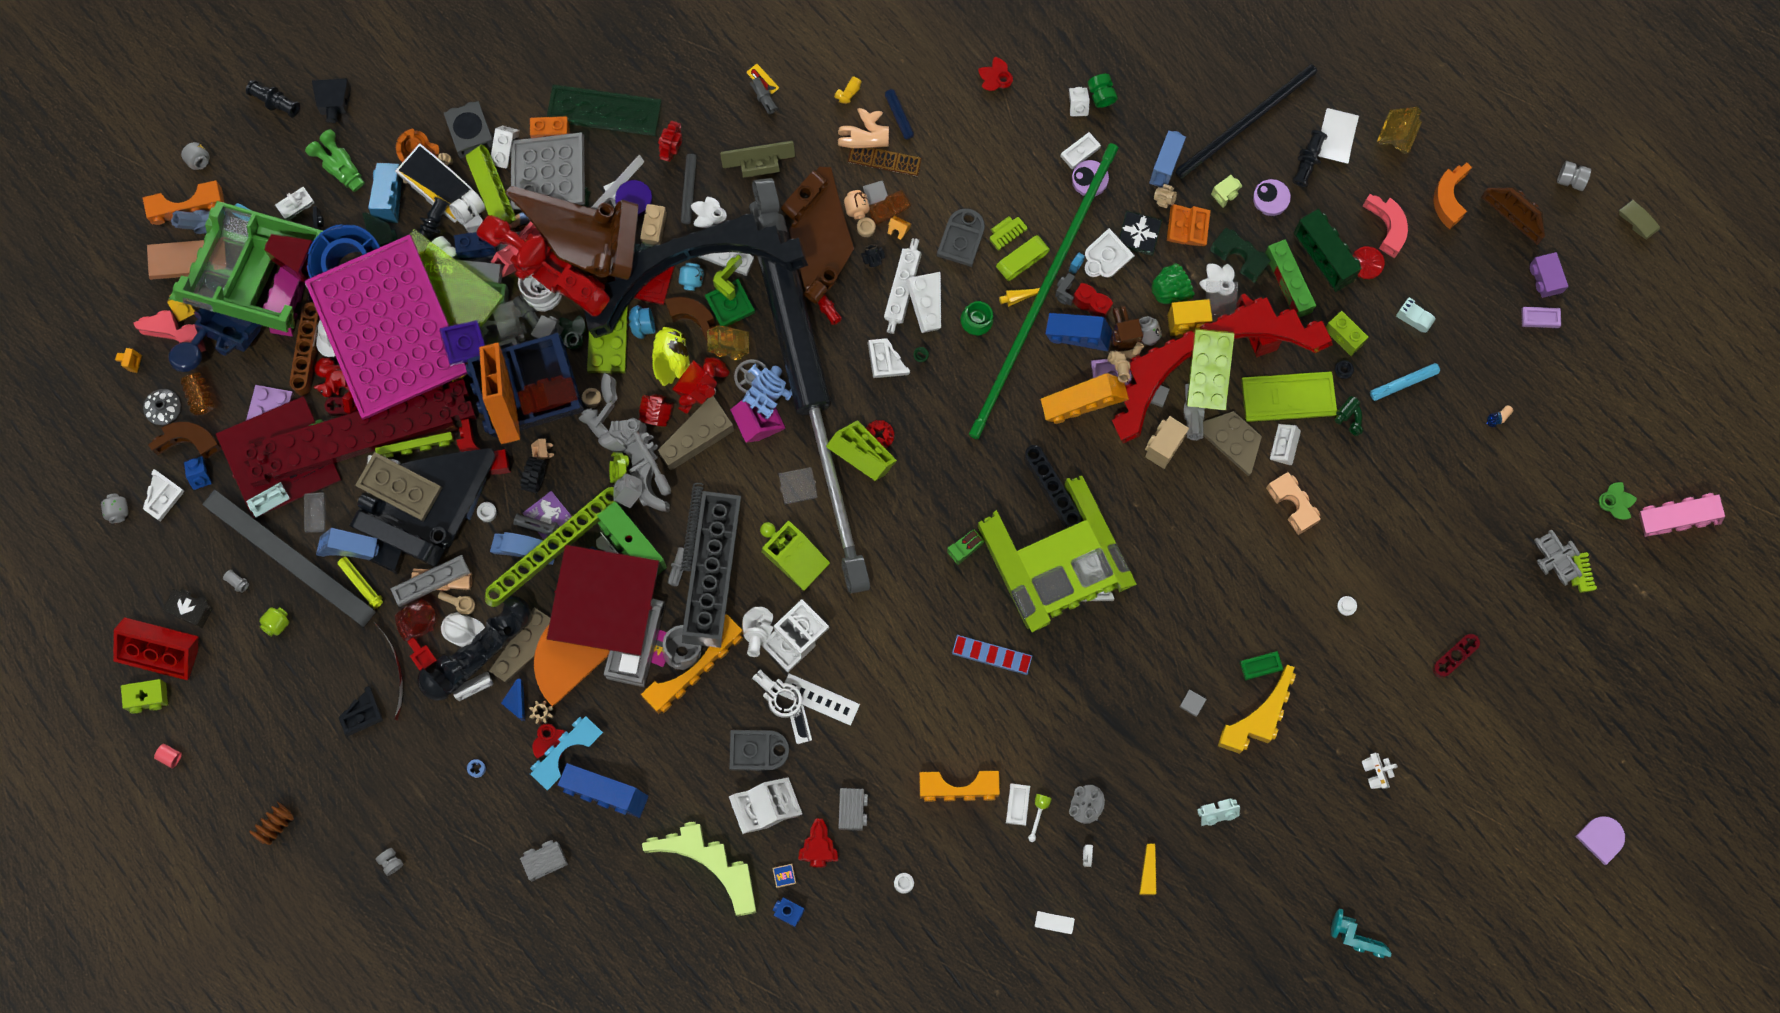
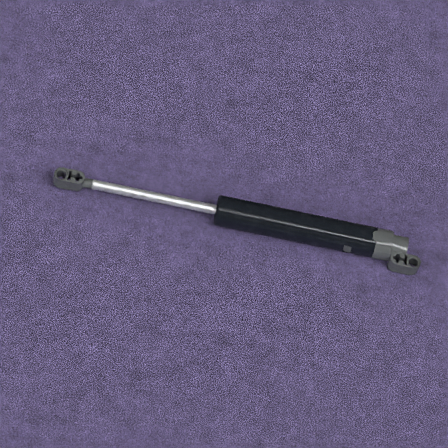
(803, 366)

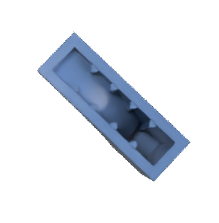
(347, 544)

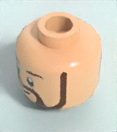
(856, 204)

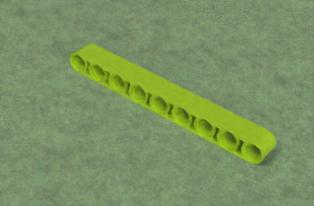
(545, 552)

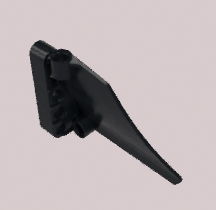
(460, 479)

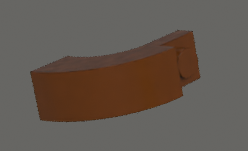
(690, 309)

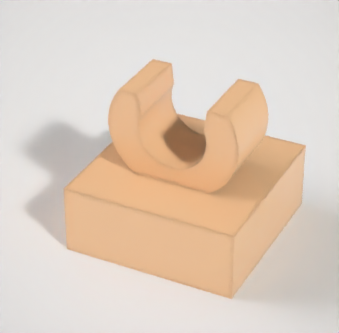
(539, 449)

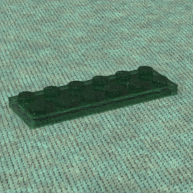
(605, 110)

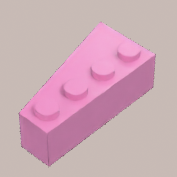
(1682, 515)

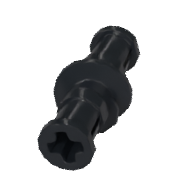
(273, 98)
(1308, 158)
(433, 218)

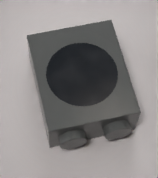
(468, 128)

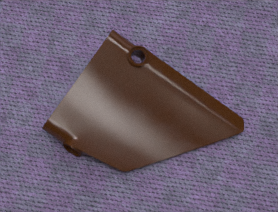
(582, 236)

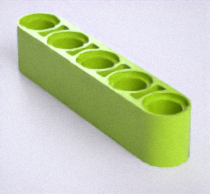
(489, 184)

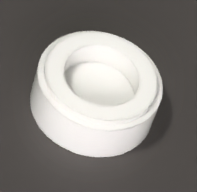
(486, 512)
(903, 883)

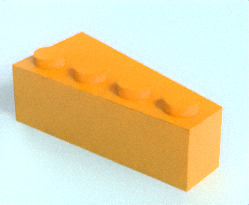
(1084, 398)

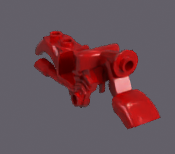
(539, 261)

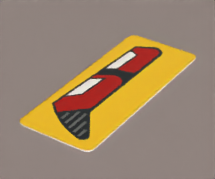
(757, 71)

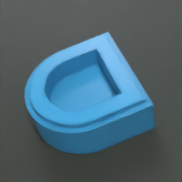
(1076, 263)

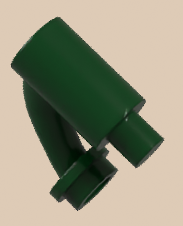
(1351, 406)

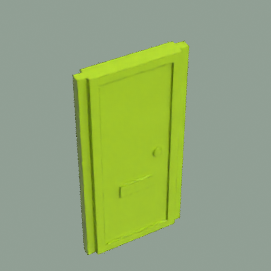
(1289, 396)

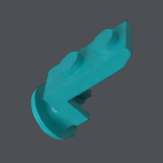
(1348, 927)

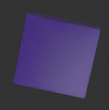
(462, 342)

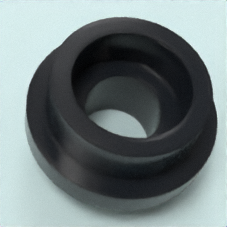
(1344, 364)

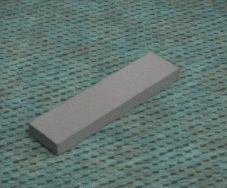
(430, 580)

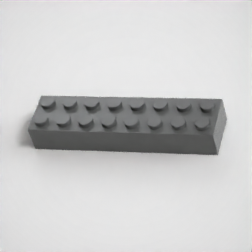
(711, 569)

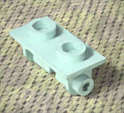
(268, 499)
(1227, 810)

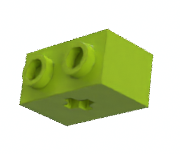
(1346, 333)
(133, 694)

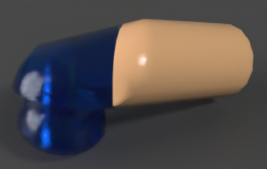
(1499, 417)

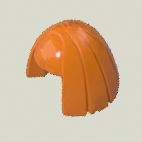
(409, 141)

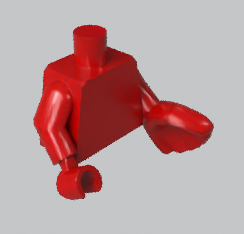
(699, 382)

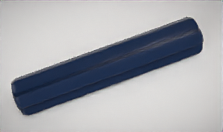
(899, 114)

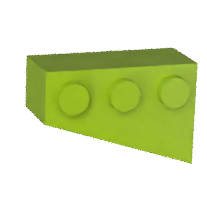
(862, 450)

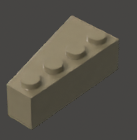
(698, 433)

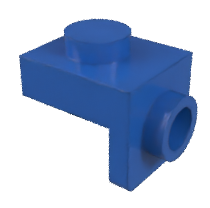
(196, 473)

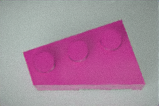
(285, 291)

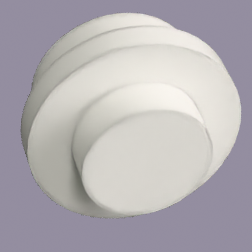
(1347, 605)

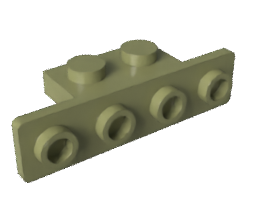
(758, 159)

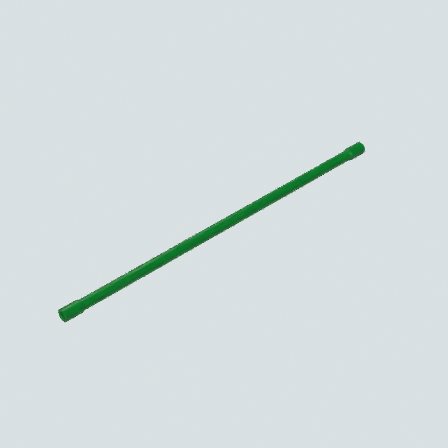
(980, 422)

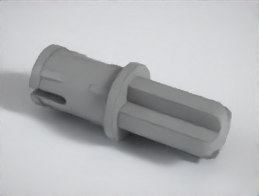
(675, 574)

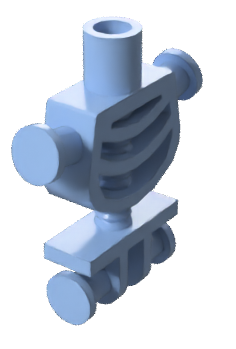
(766, 389)

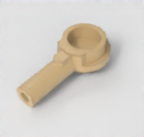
(464, 605)

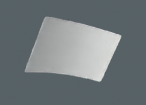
(1340, 131)

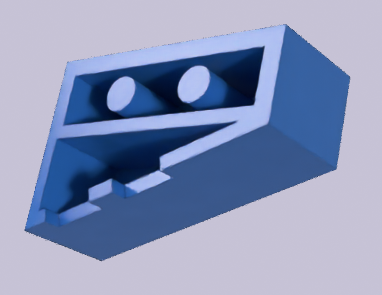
(1079, 331)

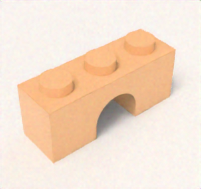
(1287, 489)

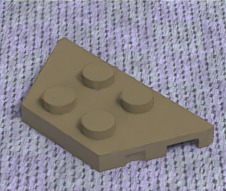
(1234, 439)

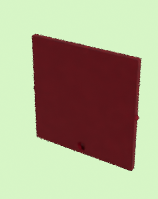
(273, 423)
(603, 600)

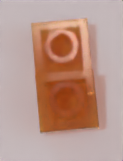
(890, 207)

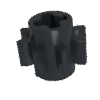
(873, 255)

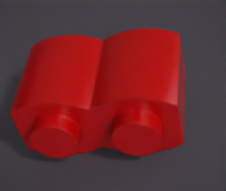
(1091, 301)

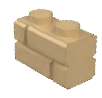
(653, 225)

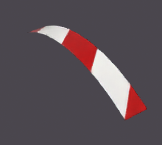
(400, 681)

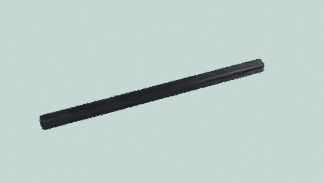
(1246, 121)

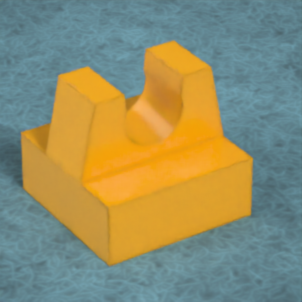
(900, 225)
(129, 360)

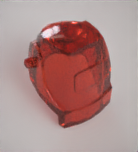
(415, 620)

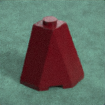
(290, 254)

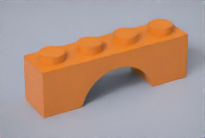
(159, 209)

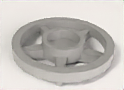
(749, 377)

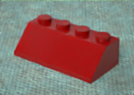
(155, 648)

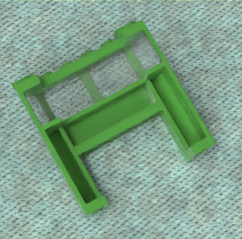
(235, 267)

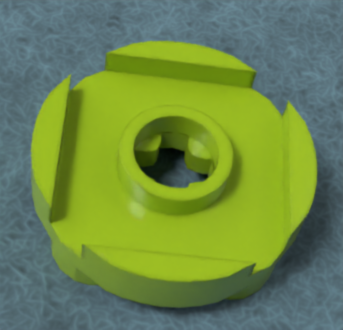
(618, 467)

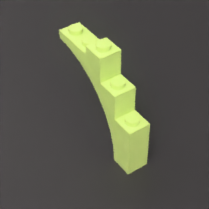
(691, 844)

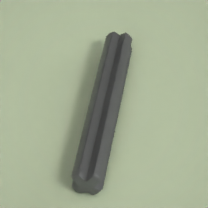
(688, 191)

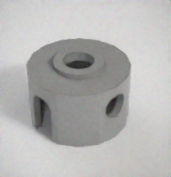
(671, 642)

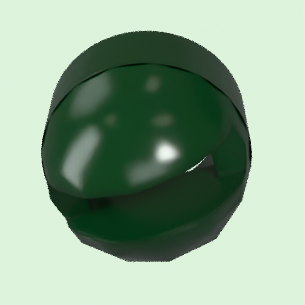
(922, 350)

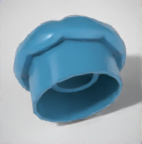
(641, 321)

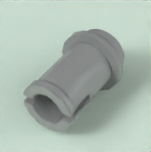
(236, 581)

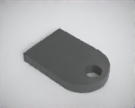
(961, 238)
(755, 750)

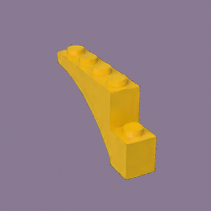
(1263, 721)

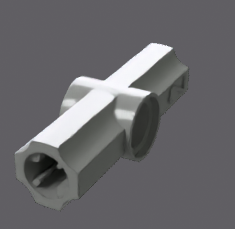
(1194, 419)

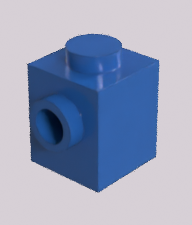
(788, 912)

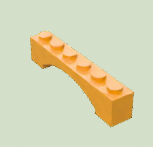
(661, 695)

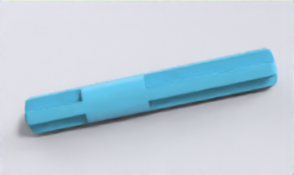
(1405, 381)

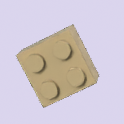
(1168, 439)

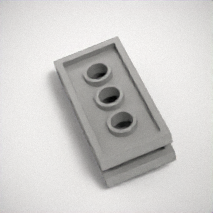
(648, 648)

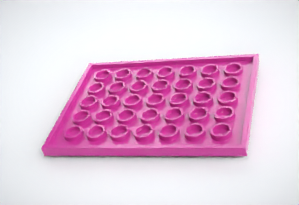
(384, 326)

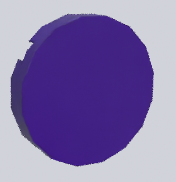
(635, 192)

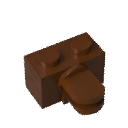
(1126, 331)

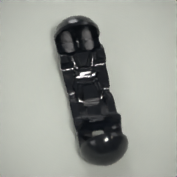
(459, 667)

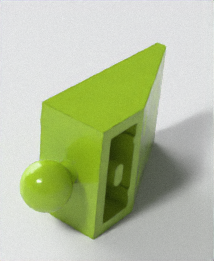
(797, 557)

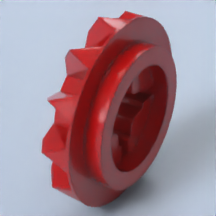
(888, 433)

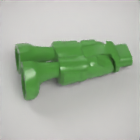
(339, 163)

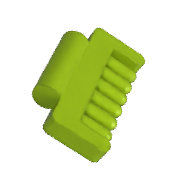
(1005, 227)
(1581, 581)

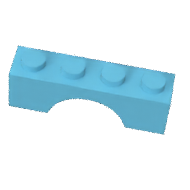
(583, 734)

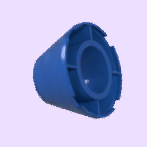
(336, 243)

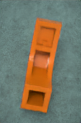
(1445, 203)

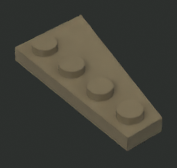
(520, 648)

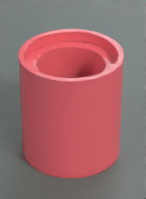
(167, 755)

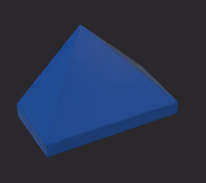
(515, 700)

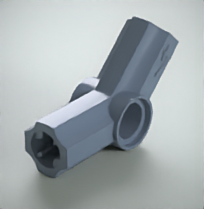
(191, 220)

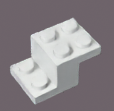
(795, 635)
(765, 805)

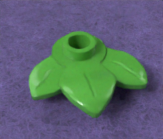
(1619, 501)

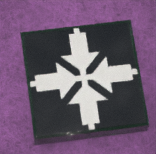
(1140, 232)

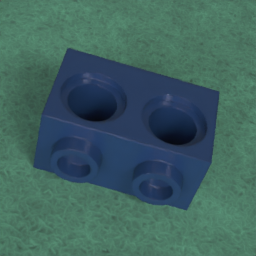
(471, 247)

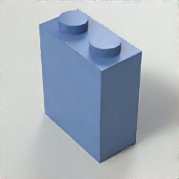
(1167, 159)

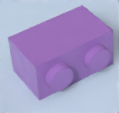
(1548, 275)

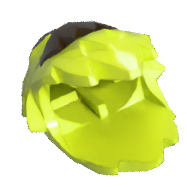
(669, 355)

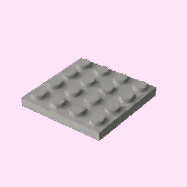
(550, 167)

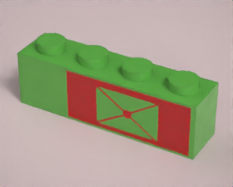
(1290, 278)

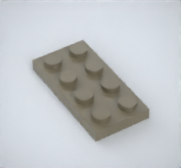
(398, 486)

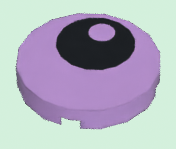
(1084, 174)
(1271, 197)

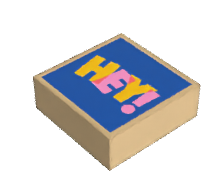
(784, 876)

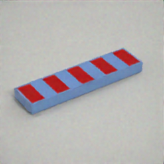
(992, 655)

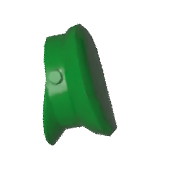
(977, 318)

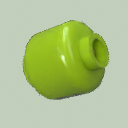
(274, 621)

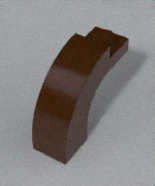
(185, 432)

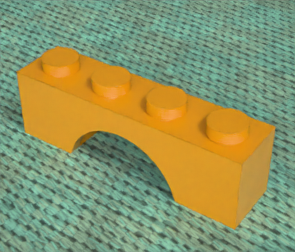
(933, 787)

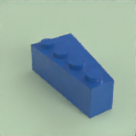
(602, 790)

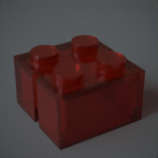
(547, 394)

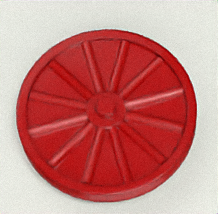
(1371, 262)

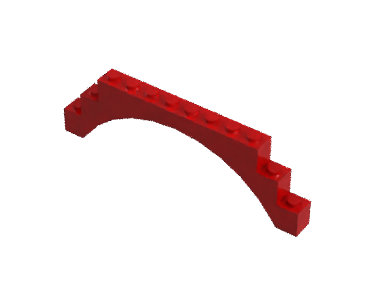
(1248, 321)

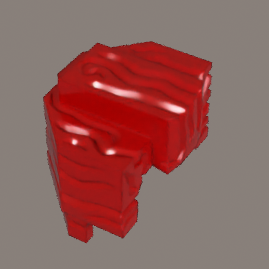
(655, 410)

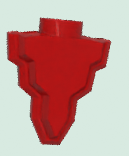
(818, 847)

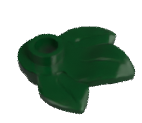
(572, 330)

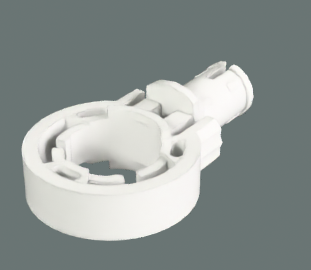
(767, 684)

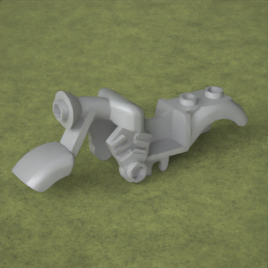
(631, 438)

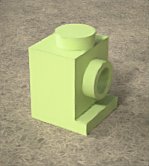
(1226, 190)

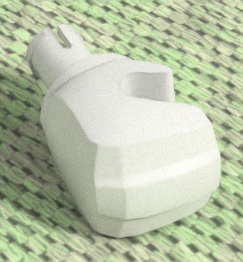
(756, 628)

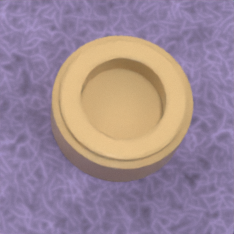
(866, 227)
(591, 397)

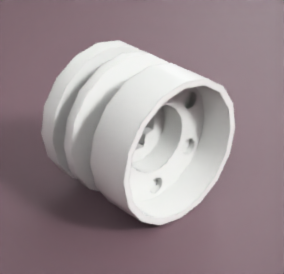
(540, 301)

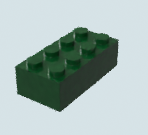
(1327, 250)

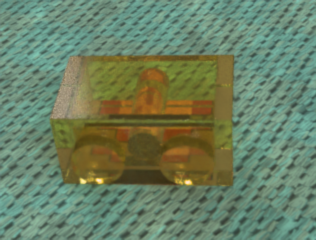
(728, 342)

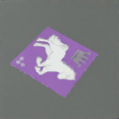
(548, 510)

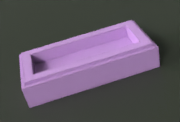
(1541, 317)

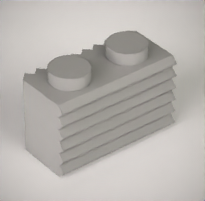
(851, 809)
(544, 860)

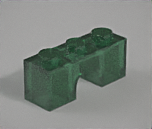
(1230, 243)

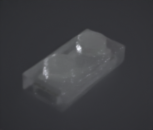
(314, 512)

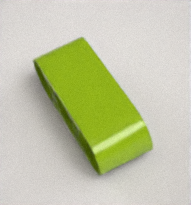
(1022, 258)

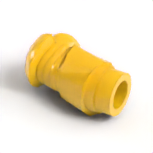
(851, 89)

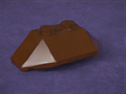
(1517, 210)

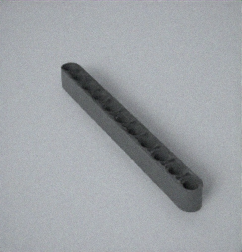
(289, 558)

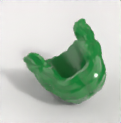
(1172, 285)

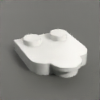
(1106, 256)

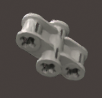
(1558, 557)

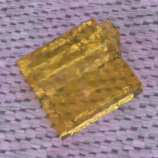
(1401, 128)

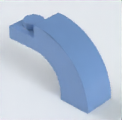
(517, 545)

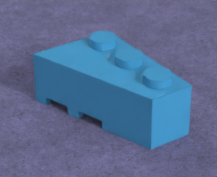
(385, 193)

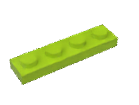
(422, 443)

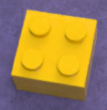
(1188, 316)

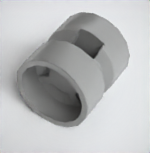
(1572, 175)

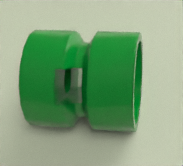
(1103, 92)

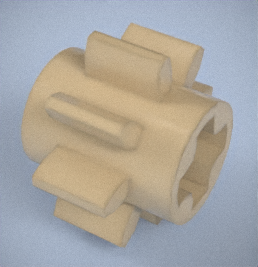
(1165, 195)
(535, 710)

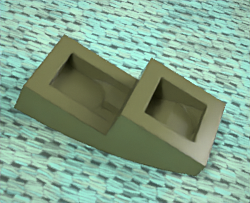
(1640, 219)

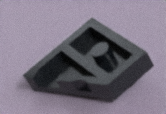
(361, 714)

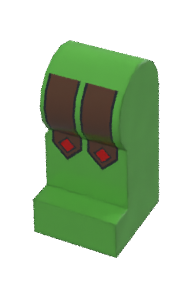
(965, 546)

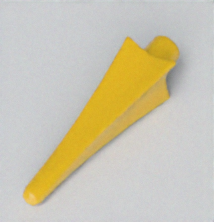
(1015, 296)

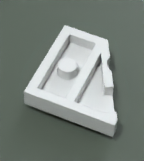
(884, 360)
(161, 496)

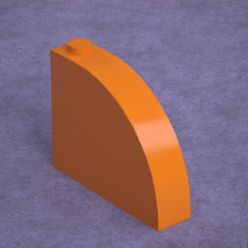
(498, 393)
(563, 666)

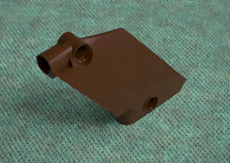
(821, 231)

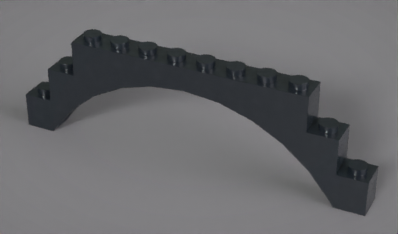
(734, 235)

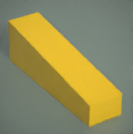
(1148, 877)

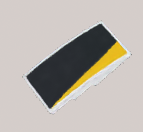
(432, 178)

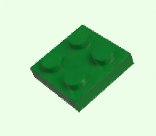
(729, 311)

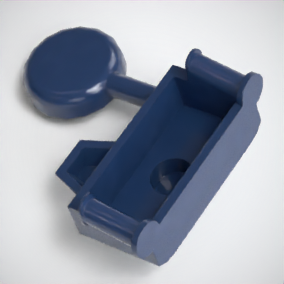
(224, 329)

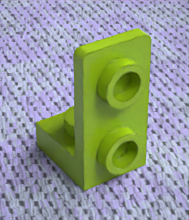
(723, 286)

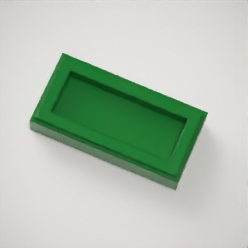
(1261, 665)

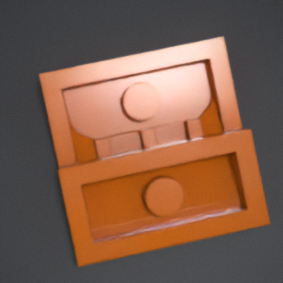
(1188, 225)

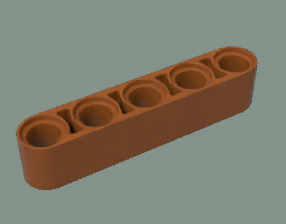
(308, 357)

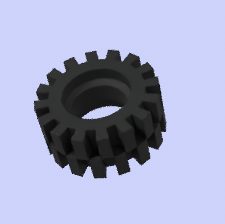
(533, 474)

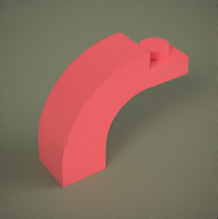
(1395, 222)

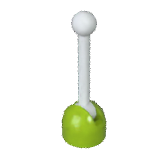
(1041, 802)

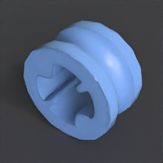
(470, 766)

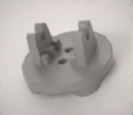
(1093, 806)

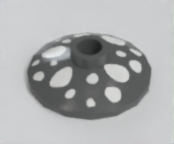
(165, 414)

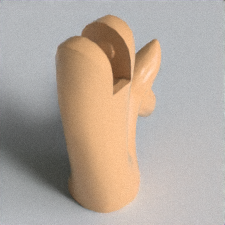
(876, 137)

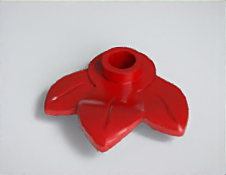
(993, 75)
(542, 743)

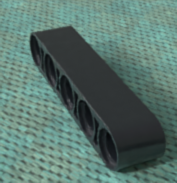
(1051, 478)

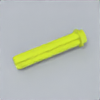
(360, 583)

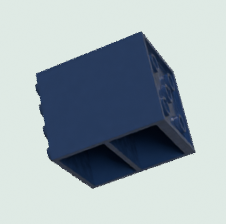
(527, 365)

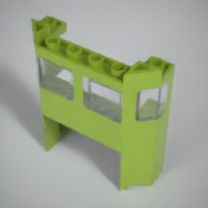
(1061, 567)

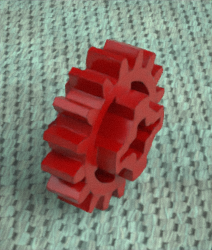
(670, 141)

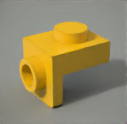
(180, 309)

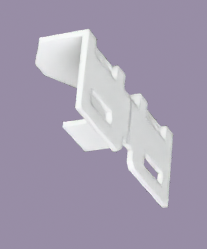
(602, 544)

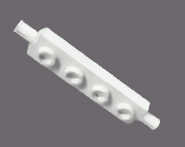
(900, 294)

